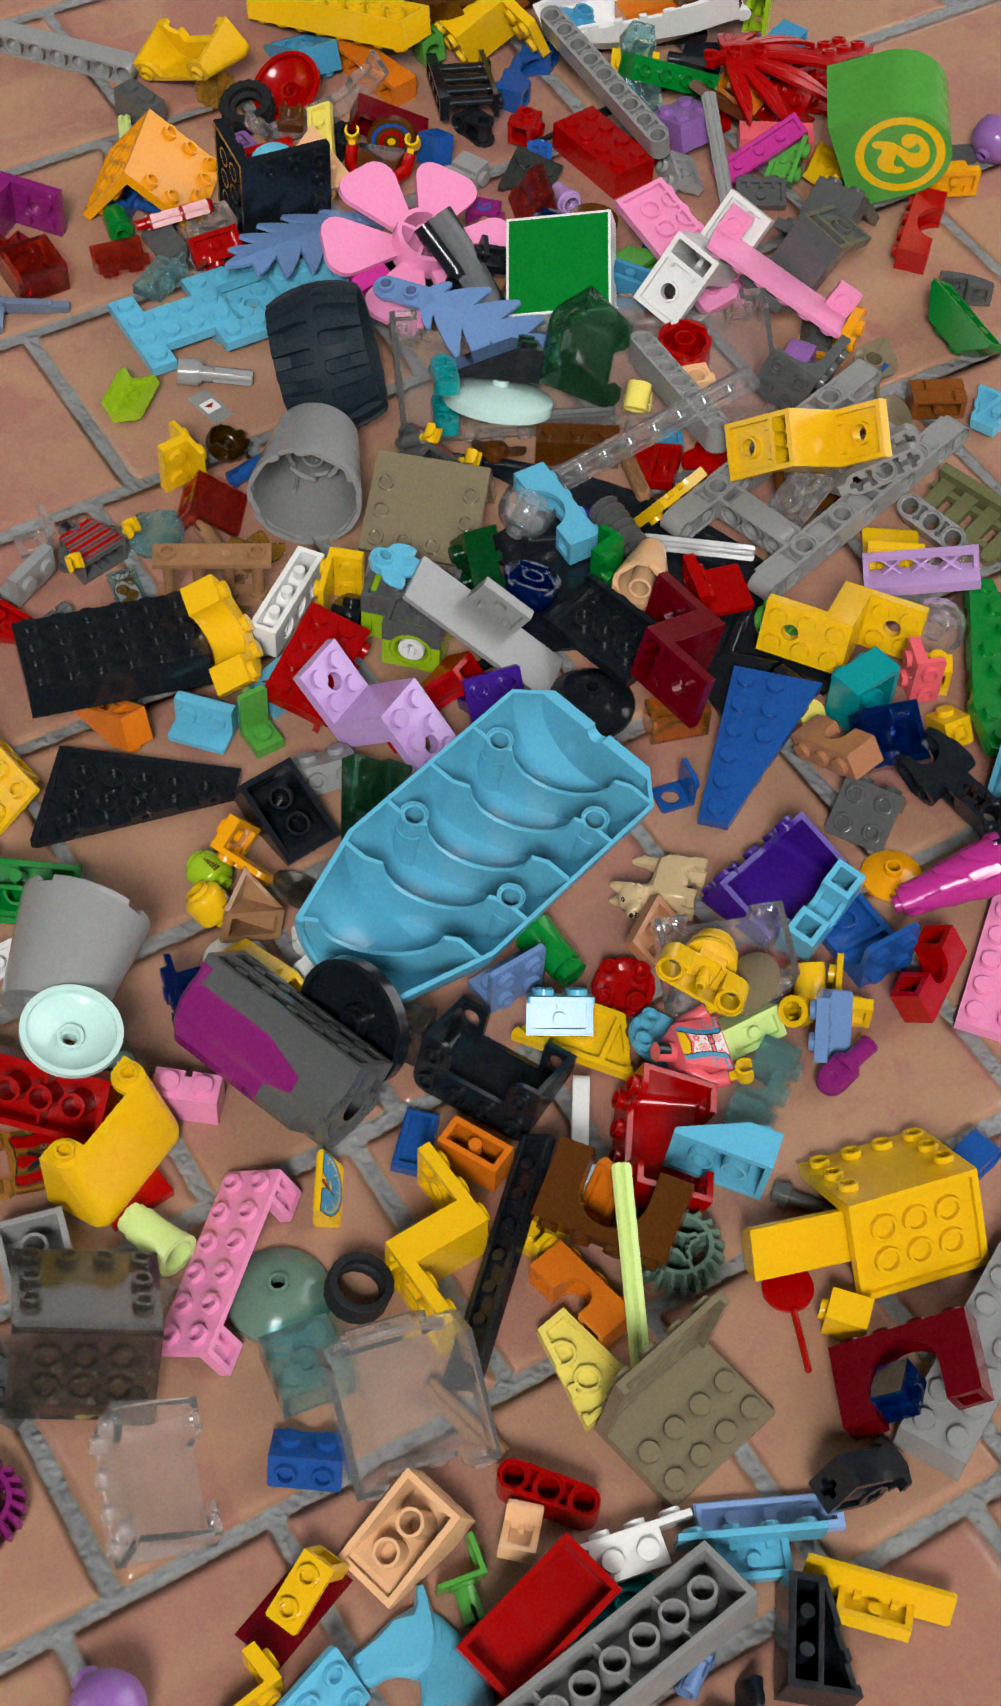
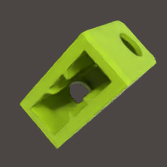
(761, 9)

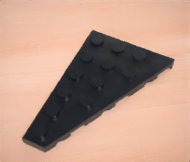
(113, 790)

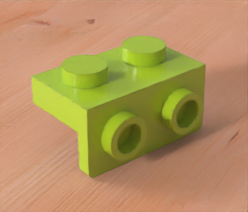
(129, 396)

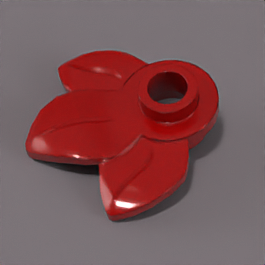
(699, 457)

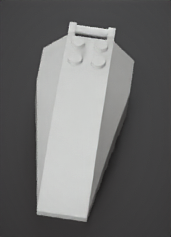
(669, 25)

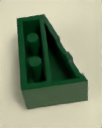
(476, 556)

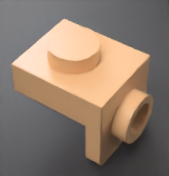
(520, 1531)

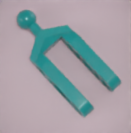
(445, 383)

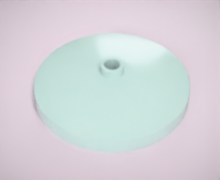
(500, 401)

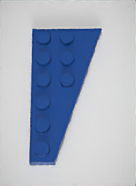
(752, 731)

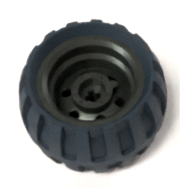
(327, 349)

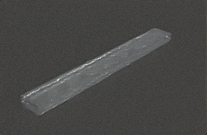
(657, 427)

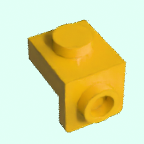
(952, 723)

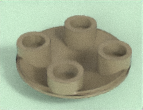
(763, 978)

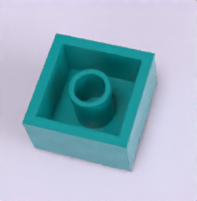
(861, 684)

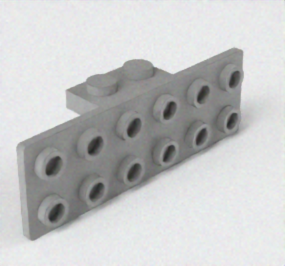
(485, 621)

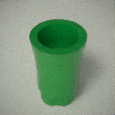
(561, 959)

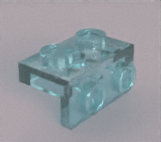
(161, 277)

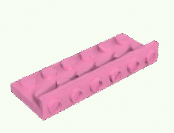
(656, 218)
(981, 1000)

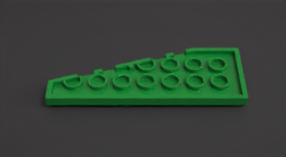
(984, 663)

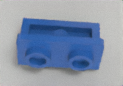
(305, 1460)

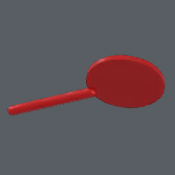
(791, 1295)

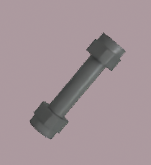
(784, 1195)

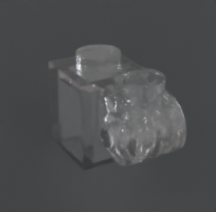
(218, 219)

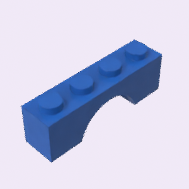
(514, 81)

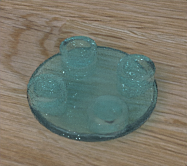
(157, 527)

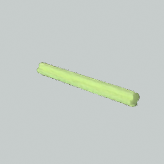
(630, 1260)

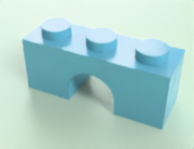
(827, 907)

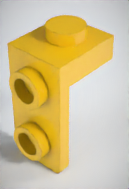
(263, 1668)

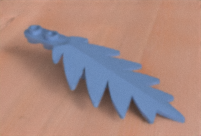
(288, 242)
(459, 312)

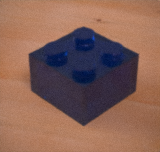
(896, 730)

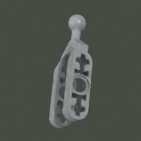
(845, 476)

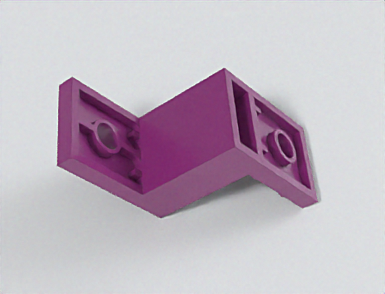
(18, 205)

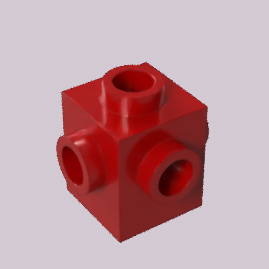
(525, 125)

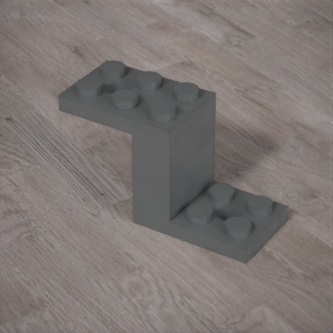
(830, 192)
(814, 248)

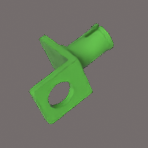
(464, 1586)

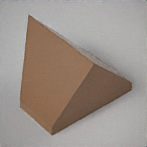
(251, 912)

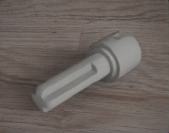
(193, 372)

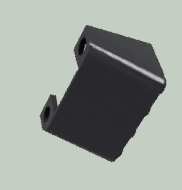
(486, 1077)

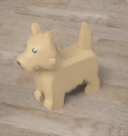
(669, 880)

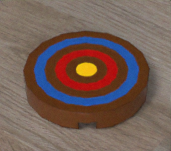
(390, 132)

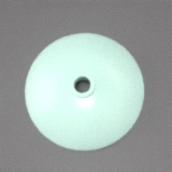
(74, 1015)

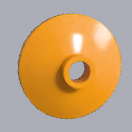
(880, 879)

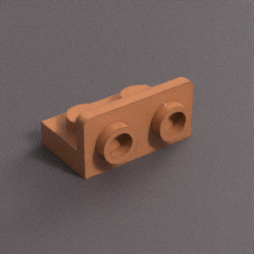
(641, 938)

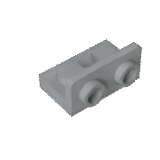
(680, 173)

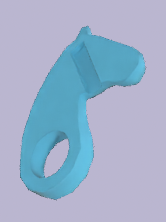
(421, 1649)

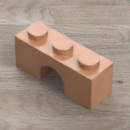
(824, 745)

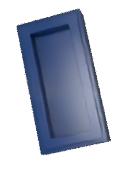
(416, 1130)

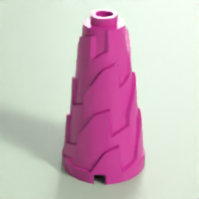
(963, 877)

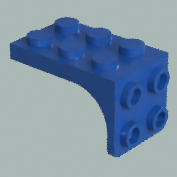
(870, 944)

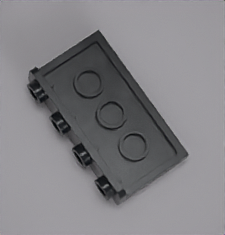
(601, 627)

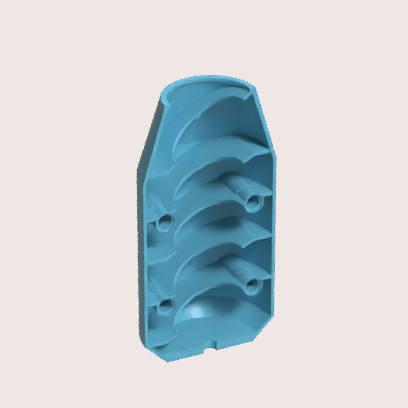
(476, 844)

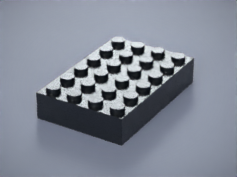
(110, 654)

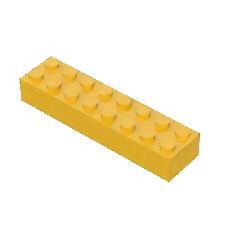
(372, 22)

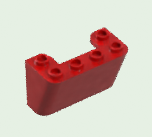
(644, 1122)

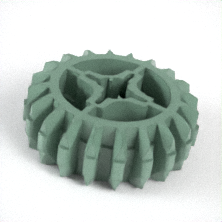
(680, 1272)

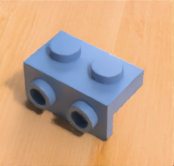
(832, 1025)

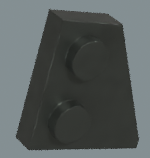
(521, 163)

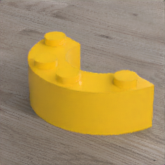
(227, 632)

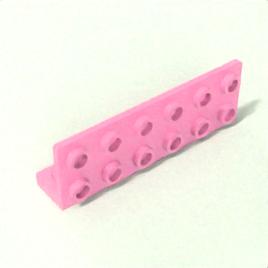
(789, 291)
(219, 1262)

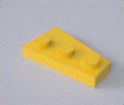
(654, 511)

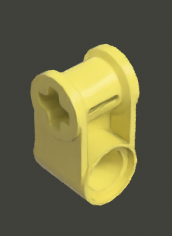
(638, 396)

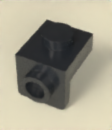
(492, 255)
(348, 606)

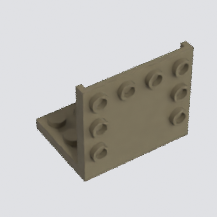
(424, 503)
(681, 1407)

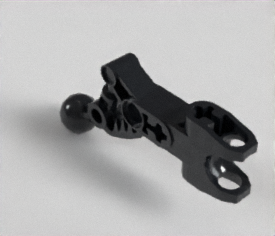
(949, 779)

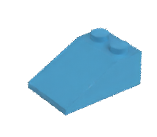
(321, 49)

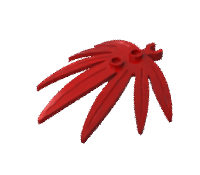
(747, 58)

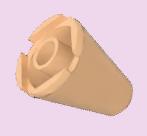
(639, 572)

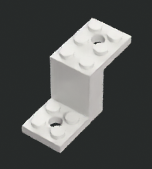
(692, 267)

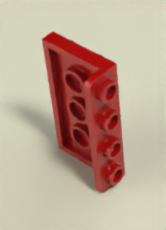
(314, 629)

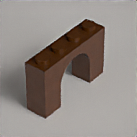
(560, 1208)

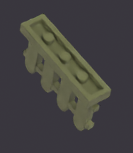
(973, 499)

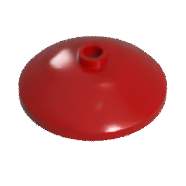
(291, 79)

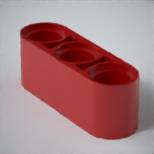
(558, 1509)

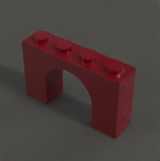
(949, 1335)

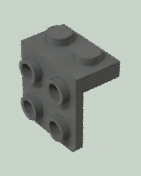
(865, 813)

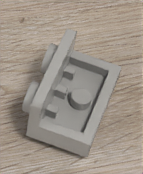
(29, 576)
(323, 768)

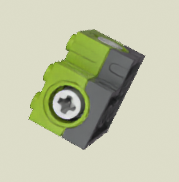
(406, 633)

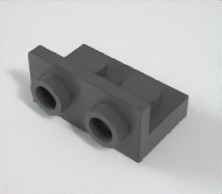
(763, 192)

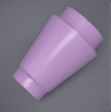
(565, 197)

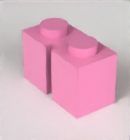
(191, 1098)

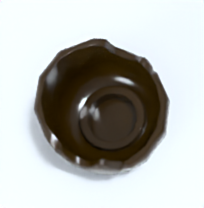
(226, 443)

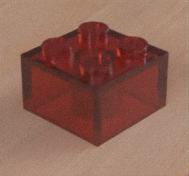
(34, 268)

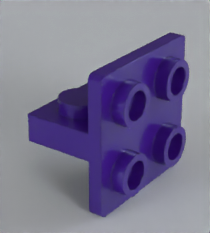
(487, 688)

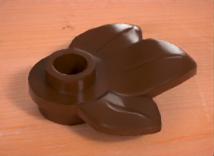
(497, 450)

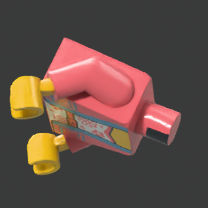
(698, 1049)

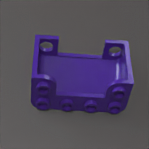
(782, 869)

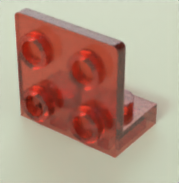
(213, 503)

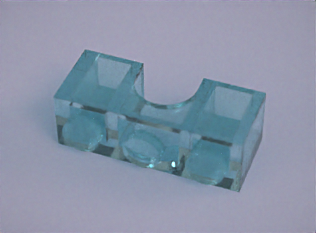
(775, 1066)

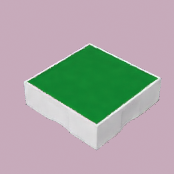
(558, 258)

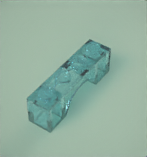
(641, 39)

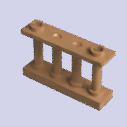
(217, 556)

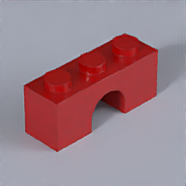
(922, 993)

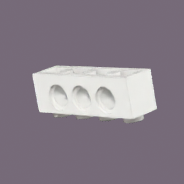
(287, 601)

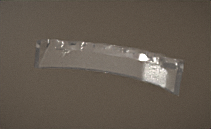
(362, 80)

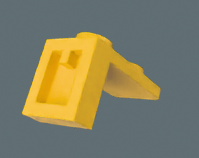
(862, 1007)
(304, 1587)

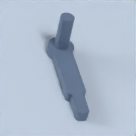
(30, 306)

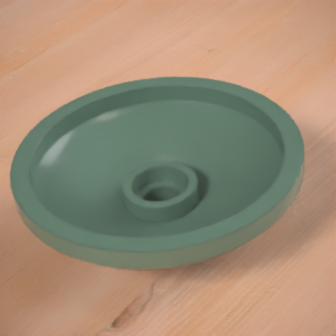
(264, 1309)

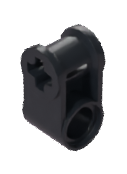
(474, 126)

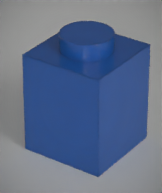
(435, 146)

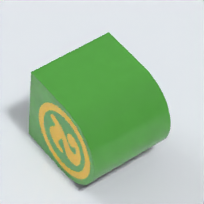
(889, 122)

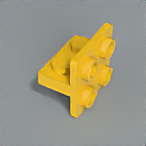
(179, 458)

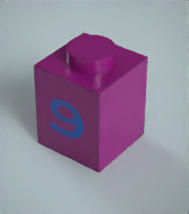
(484, 207)

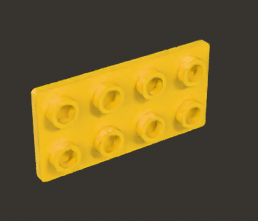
(16, 785)

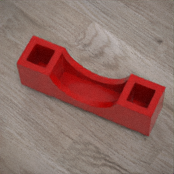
(914, 246)
(445, 680)

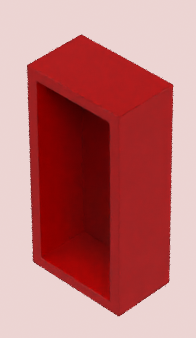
(602, 152)
(538, 1617)

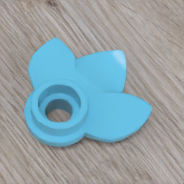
(394, 563)

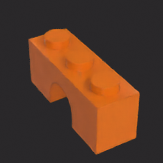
(562, 1273)

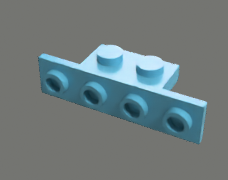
(758, 1551)

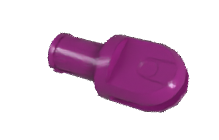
(843, 1068)

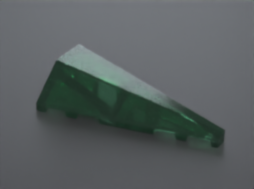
(366, 785)

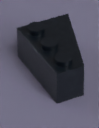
(809, 1646)

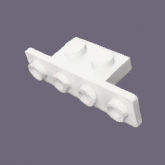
(638, 1547)

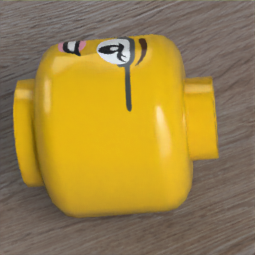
(207, 903)

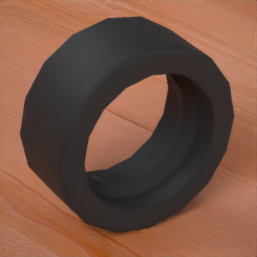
(348, 1310)

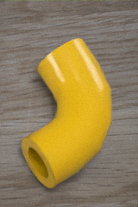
(795, 1008)

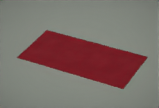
(272, 1636)

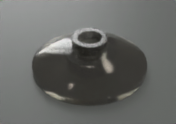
(293, 886)

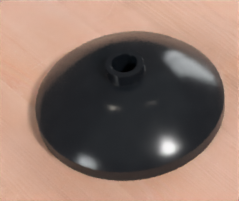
(598, 698)

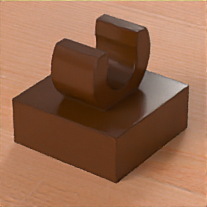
(291, 118)

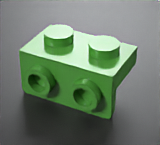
(788, 162)

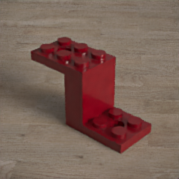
(678, 649)

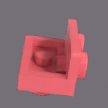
(918, 674)

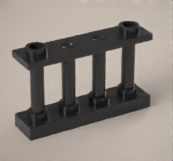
(444, 93)

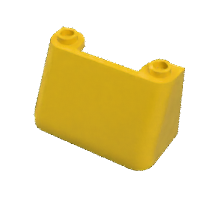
(185, 57)
(119, 1157)

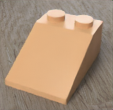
(405, 1537)

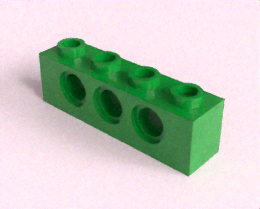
(663, 73)

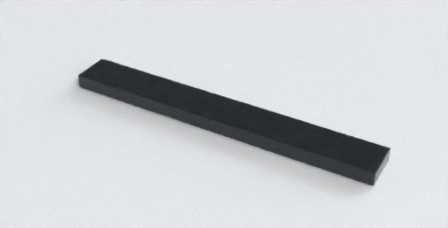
(507, 1241)

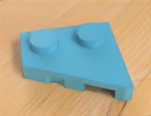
(987, 411)

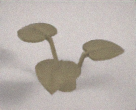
(876, 354)

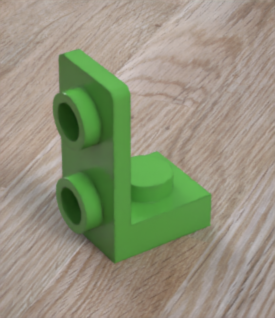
(255, 723)

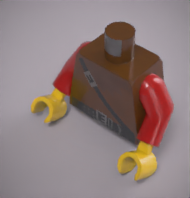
(395, 158)

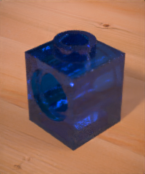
(898, 1390)

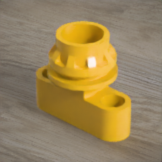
(706, 970)

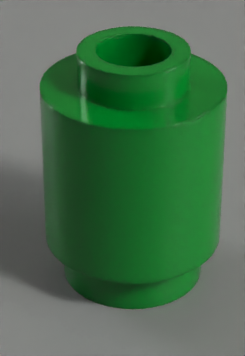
(117, 222)

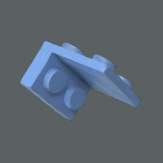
(509, 978)

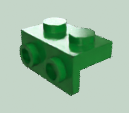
(607, 554)

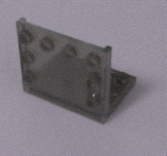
(82, 1332)

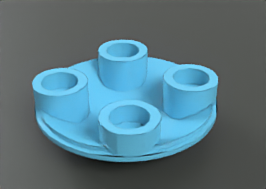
(646, 1029)

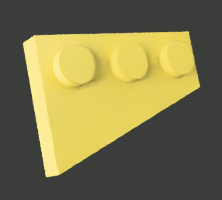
(580, 1364)

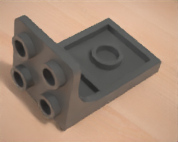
(791, 381)

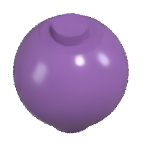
(106, 1688)

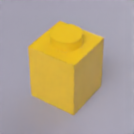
(845, 1314)

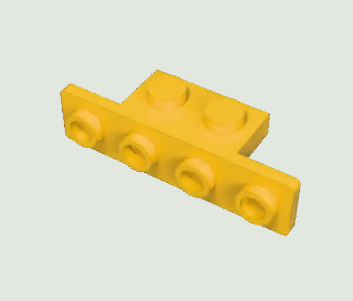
(880, 1600)

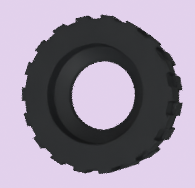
(242, 92)

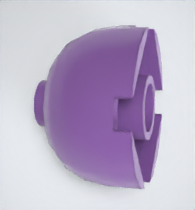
(987, 139)

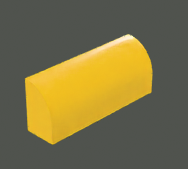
(795, 1245)

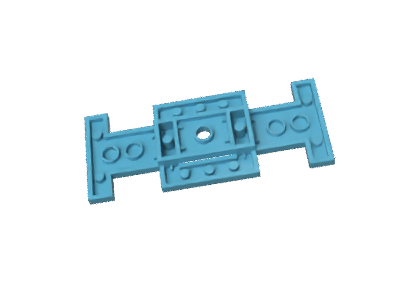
(208, 312)

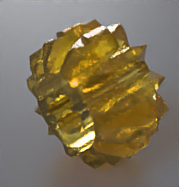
(210, 90)

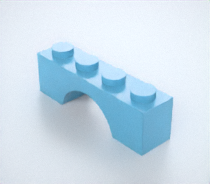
(575, 533)

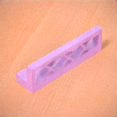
(922, 576)

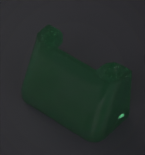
(582, 345)

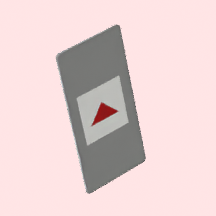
(210, 406)

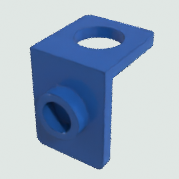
(685, 789)

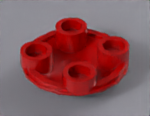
(623, 985)

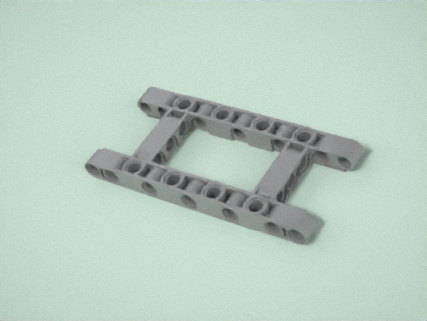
(796, 549)

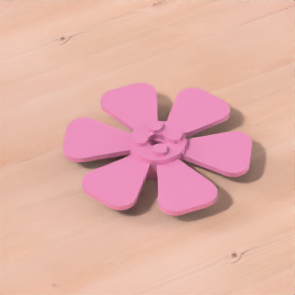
(375, 192)

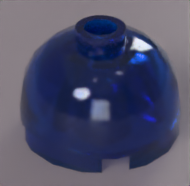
(532, 584)

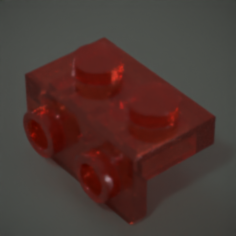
(118, 255)

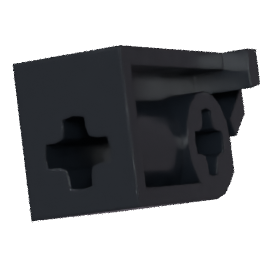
(860, 1477)

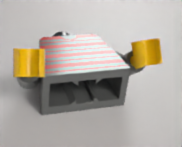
(425, 443)
(93, 547)

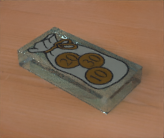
(125, 585)

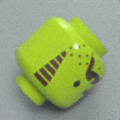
(207, 867)

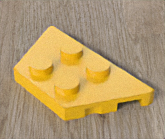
(604, 1051)

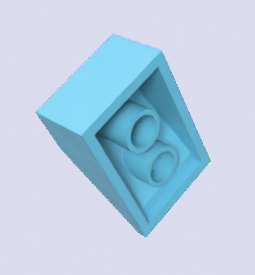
(736, 1153)

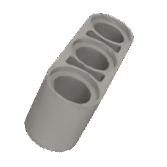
(926, 515)

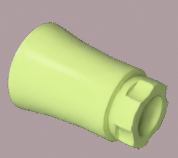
(156, 1235)

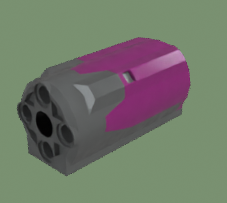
(279, 1048)

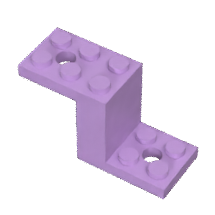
(374, 712)

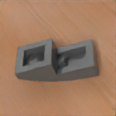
(972, 289)

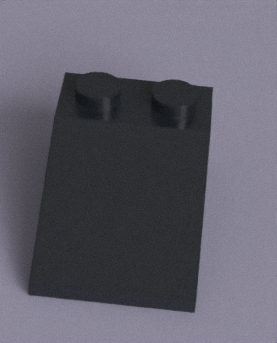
(507, 360)
(286, 812)

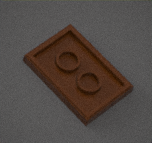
(724, 103)

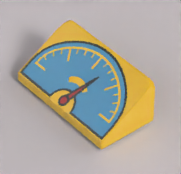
(327, 1191)

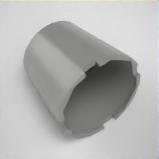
(309, 476)
(70, 935)

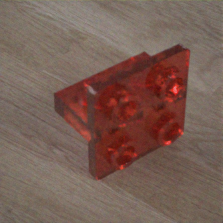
(532, 193)

